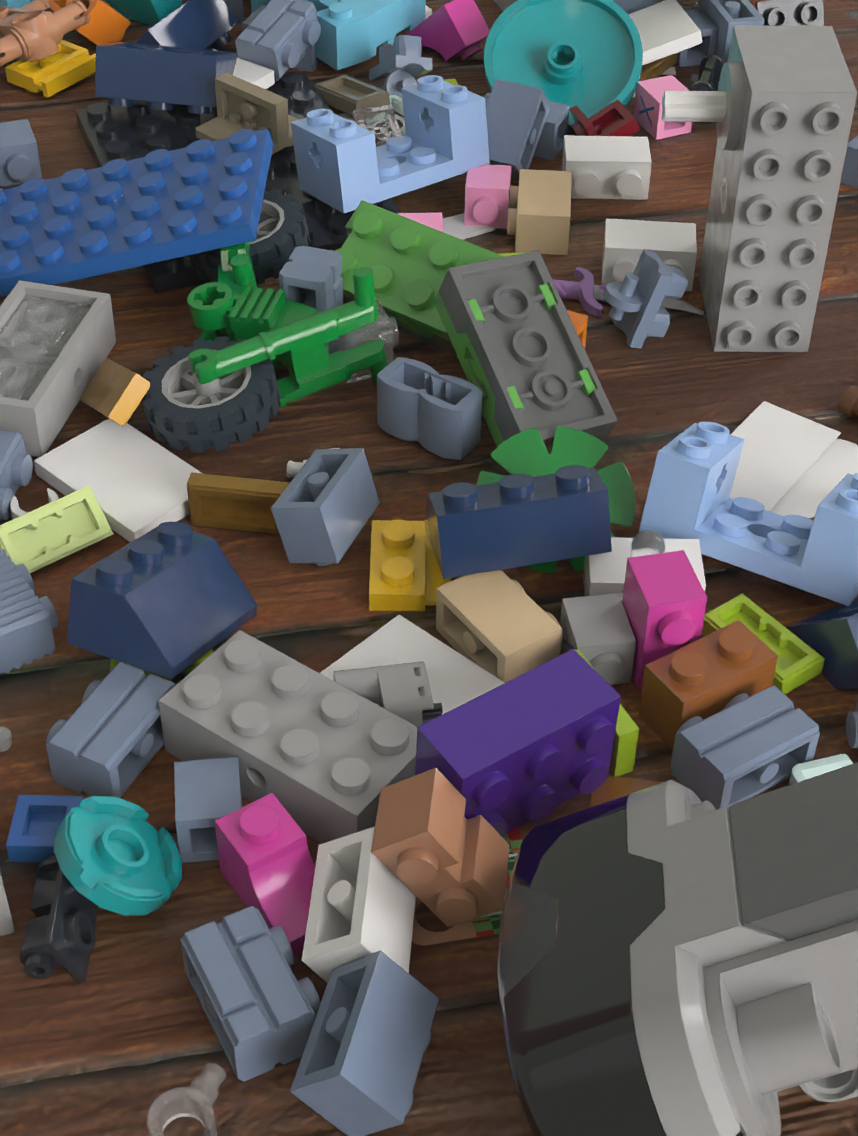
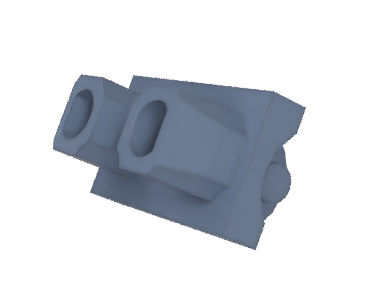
(400, 64)
(639, 298)

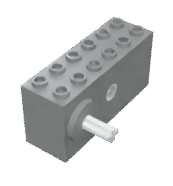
(774, 184)

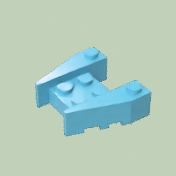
(357, 27)

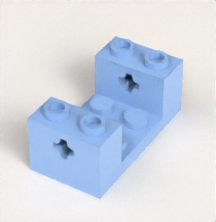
(442, 140)
(693, 502)

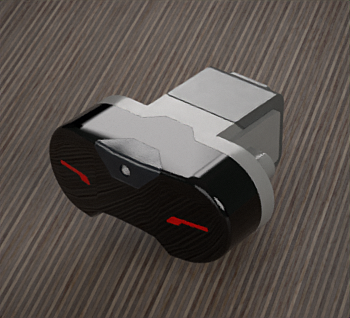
(684, 961)

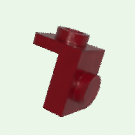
(610, 121)

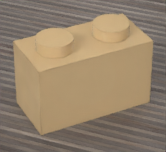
(541, 211)
(496, 624)

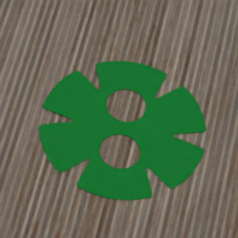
(528, 455)

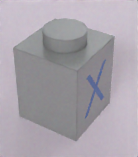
(601, 632)

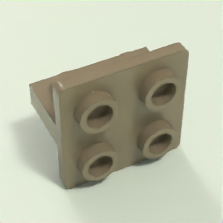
(248, 107)

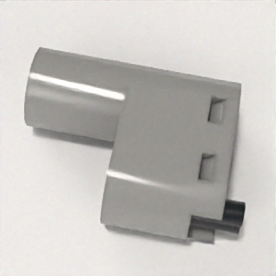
(396, 687)

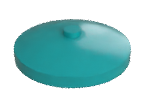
(570, 49)

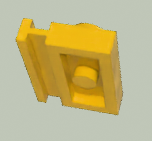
(53, 72)
(402, 567)

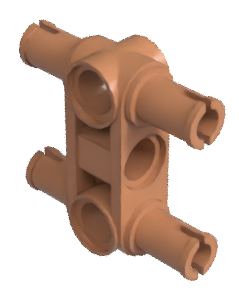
(34, 33)

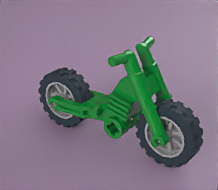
(249, 332)

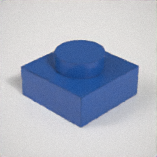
(35, 825)

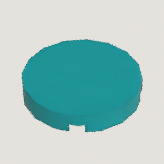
(117, 856)

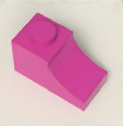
(454, 30)
(268, 865)

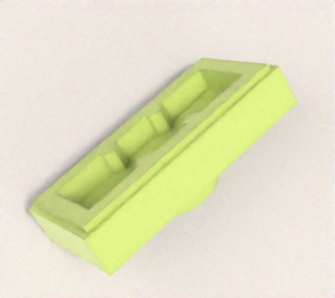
(55, 530)

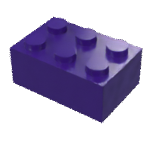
(526, 742)

